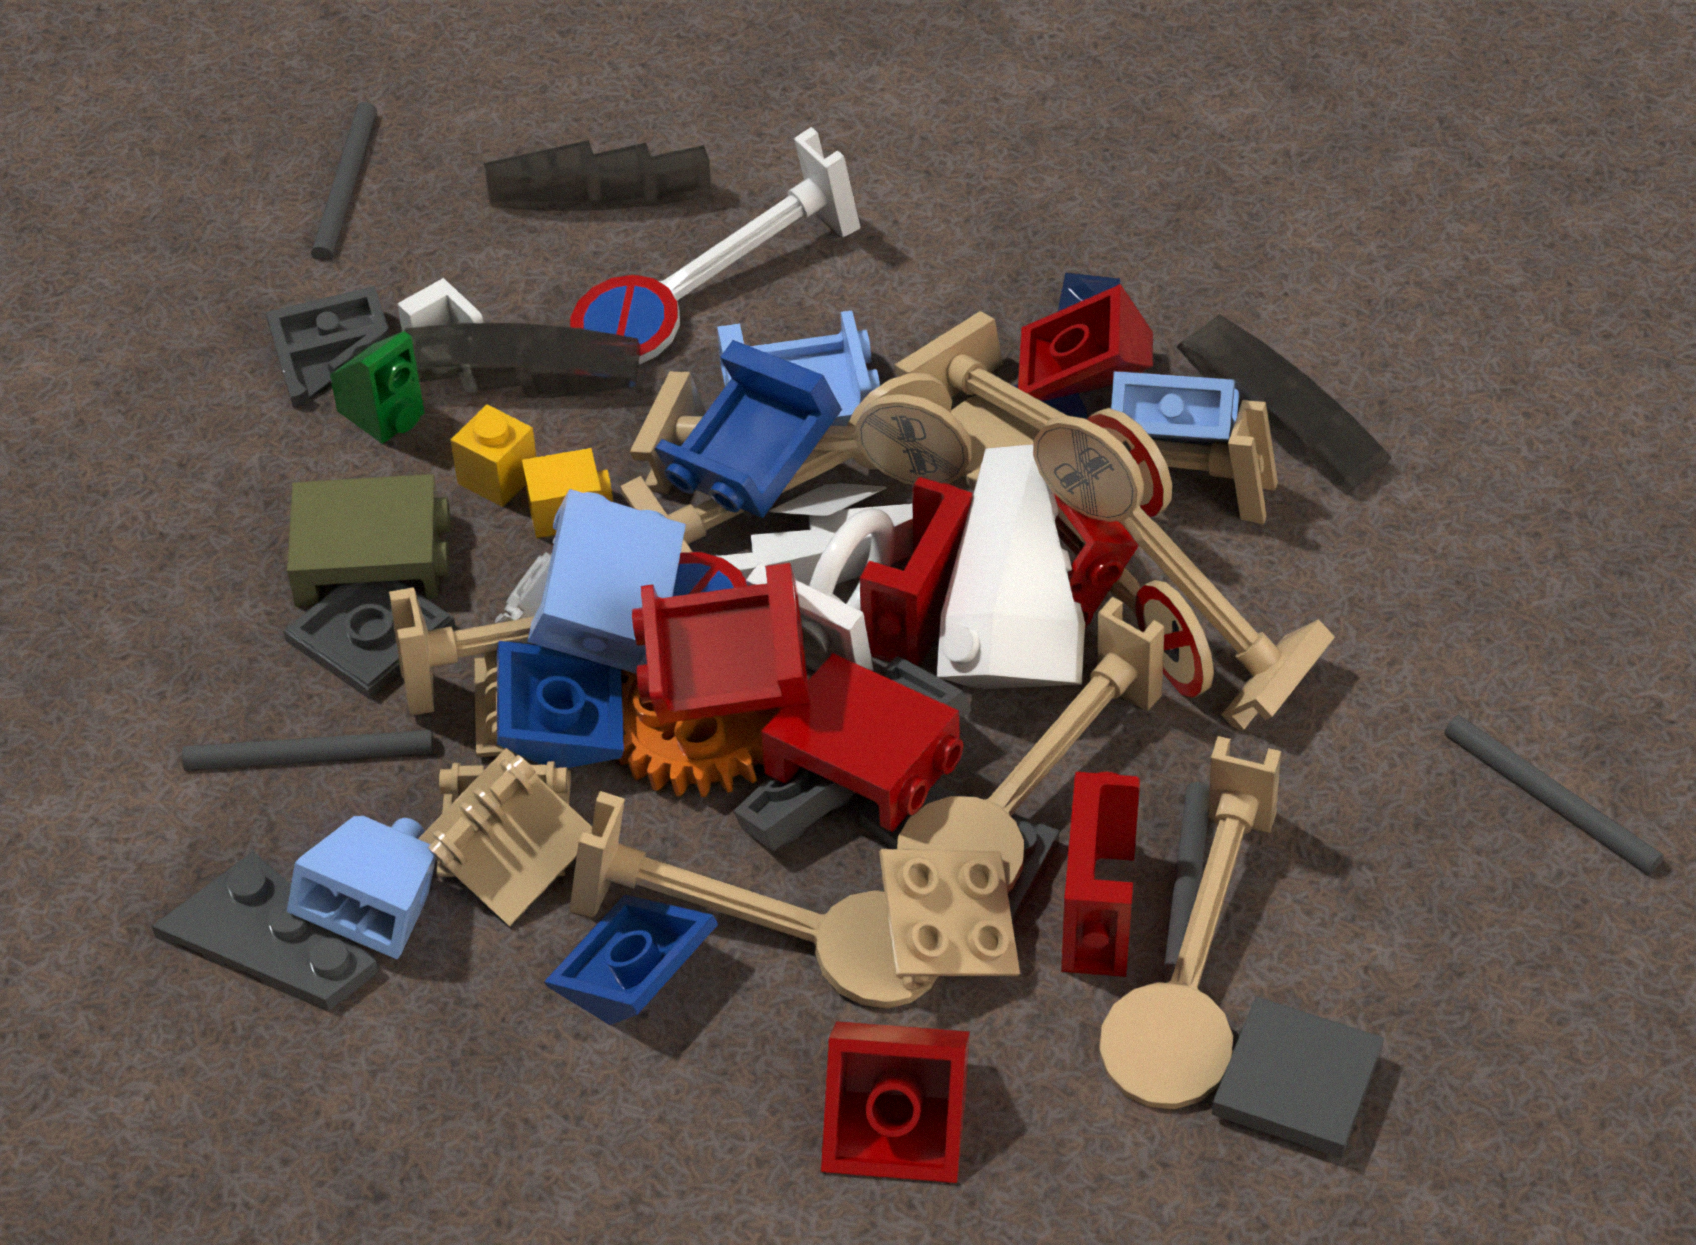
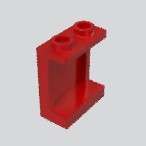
(906, 606)
(722, 649)
(866, 738)
(1099, 910)

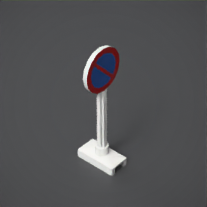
(649, 308)

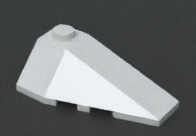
(1009, 593)

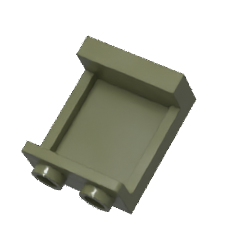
(366, 533)

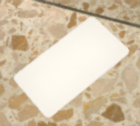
(828, 499)

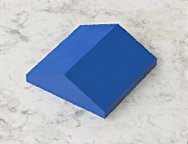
(557, 706)
(629, 957)

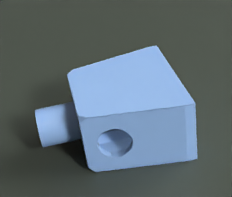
(365, 882)

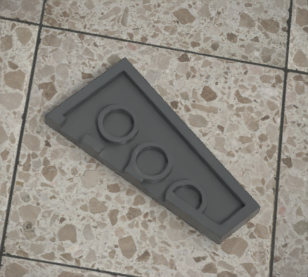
(782, 811)

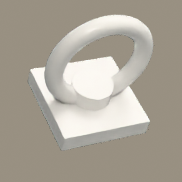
(826, 620)

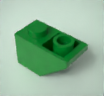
(381, 388)

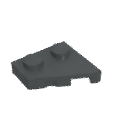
(322, 337)

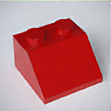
(894, 1101)

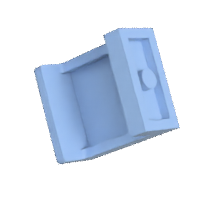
(837, 357)
(1178, 406)
(597, 577)

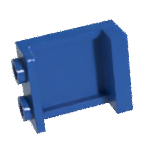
(753, 432)

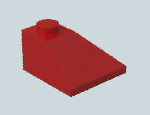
(1084, 346)

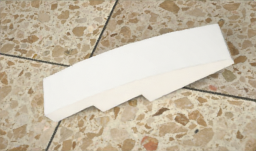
(806, 546)

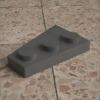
(246, 925)

